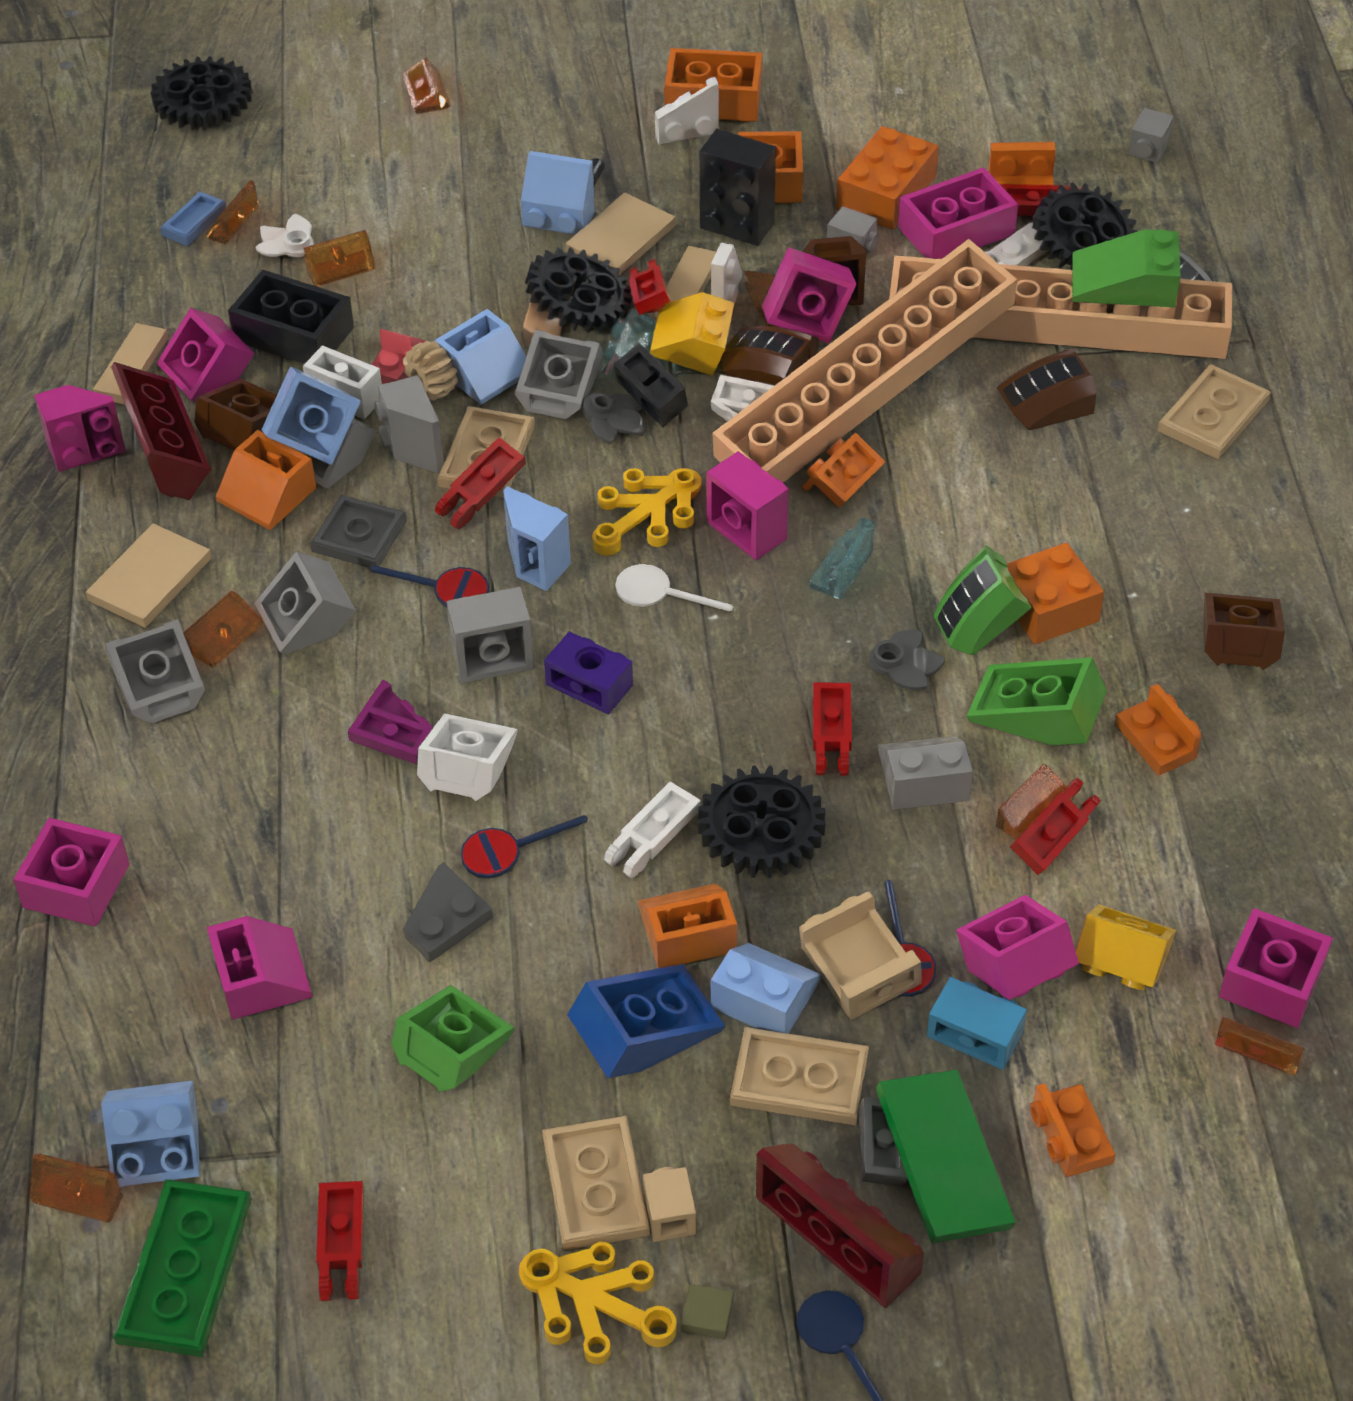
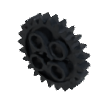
(201, 92)
(1078, 220)
(564, 275)
(761, 821)

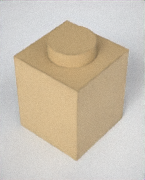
(669, 1203)

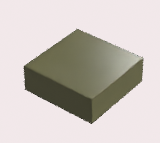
(707, 1311)

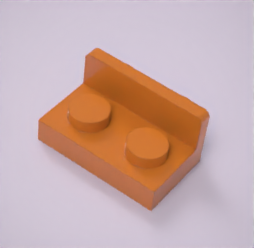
(1022, 162)
(845, 471)
(1160, 731)
(1071, 1129)

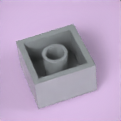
(490, 634)

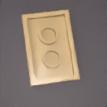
(623, 232)
(1214, 411)
(476, 433)
(148, 575)
(799, 1076)
(595, 1183)

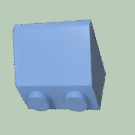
(557, 193)
(310, 415)
(762, 988)

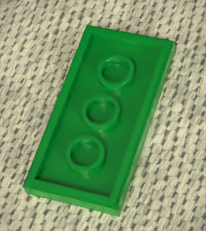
(945, 1156)
(183, 1268)

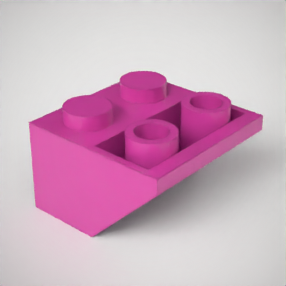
(79, 426)
(257, 965)

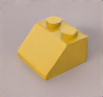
(693, 331)
(1124, 946)

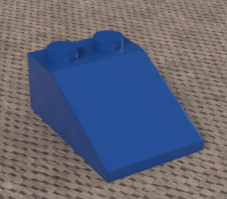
(642, 1018)

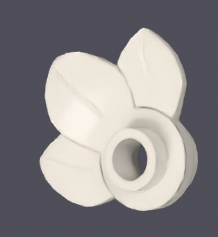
(286, 240)

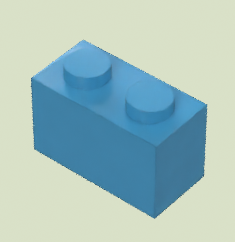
(976, 1022)

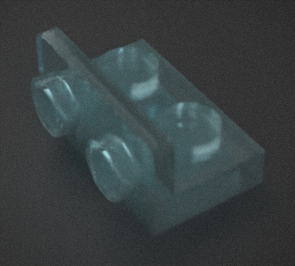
(626, 335)
(845, 560)

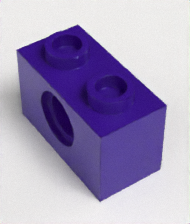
(588, 672)

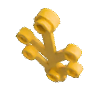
(679, 484)
(592, 1295)

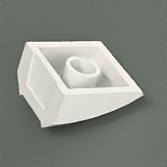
(464, 756)

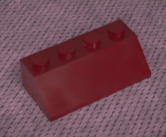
(163, 430)
(837, 1222)

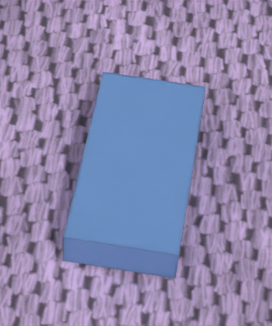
(193, 218)

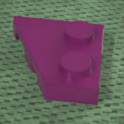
(390, 725)

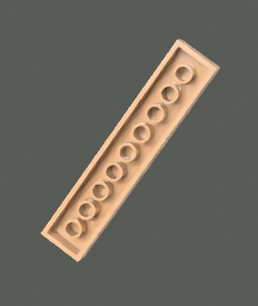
(1046, 315)
(869, 363)

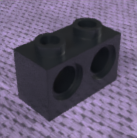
(651, 384)

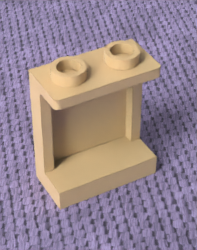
(859, 956)

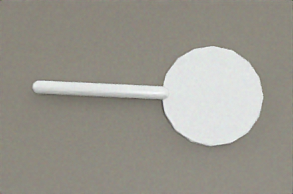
(648, 585)

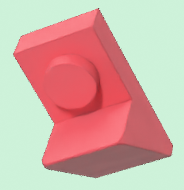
(391, 356)

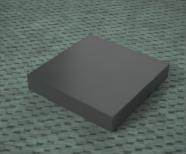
(358, 531)

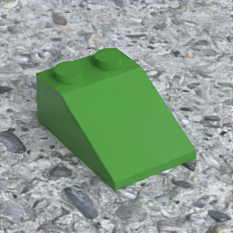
(1129, 270)
(1041, 700)

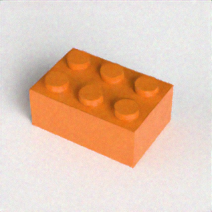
(735, 71)
(884, 171)

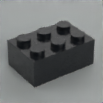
(737, 186)
(290, 317)

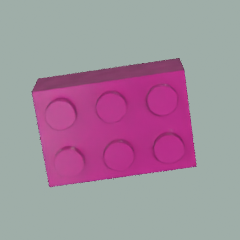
(955, 211)

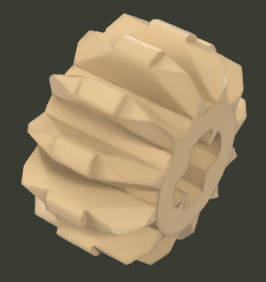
(432, 367)

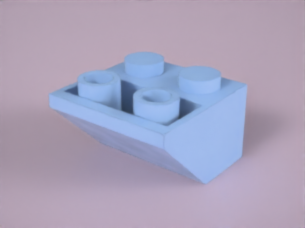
(484, 355)
(536, 538)
(152, 1133)

